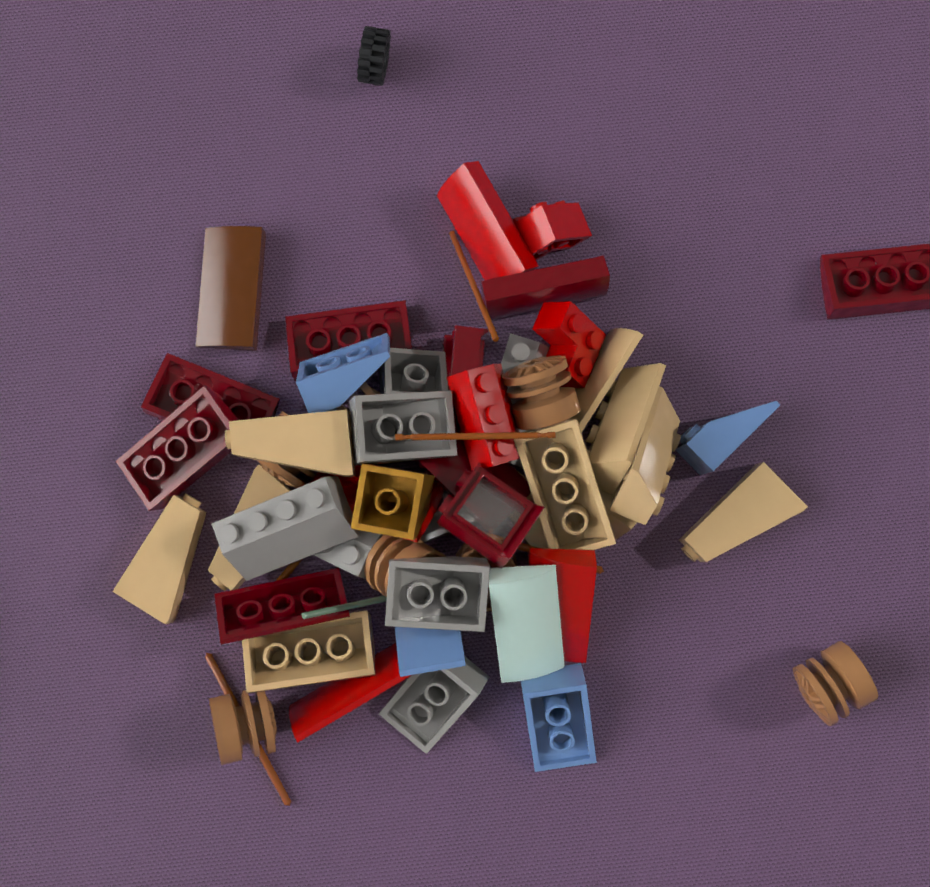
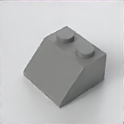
(413, 371)

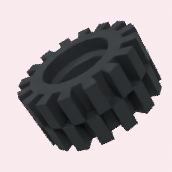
(373, 55)

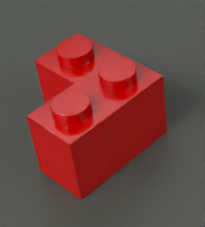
(552, 227)
(570, 336)

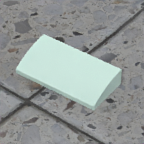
(526, 621)

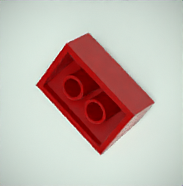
(484, 408)

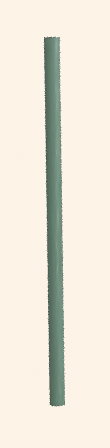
(342, 607)

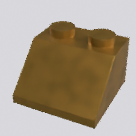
(391, 501)

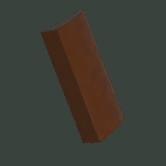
(231, 288)

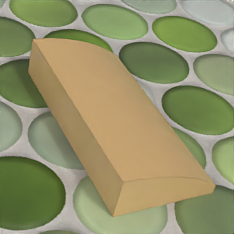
(610, 361)

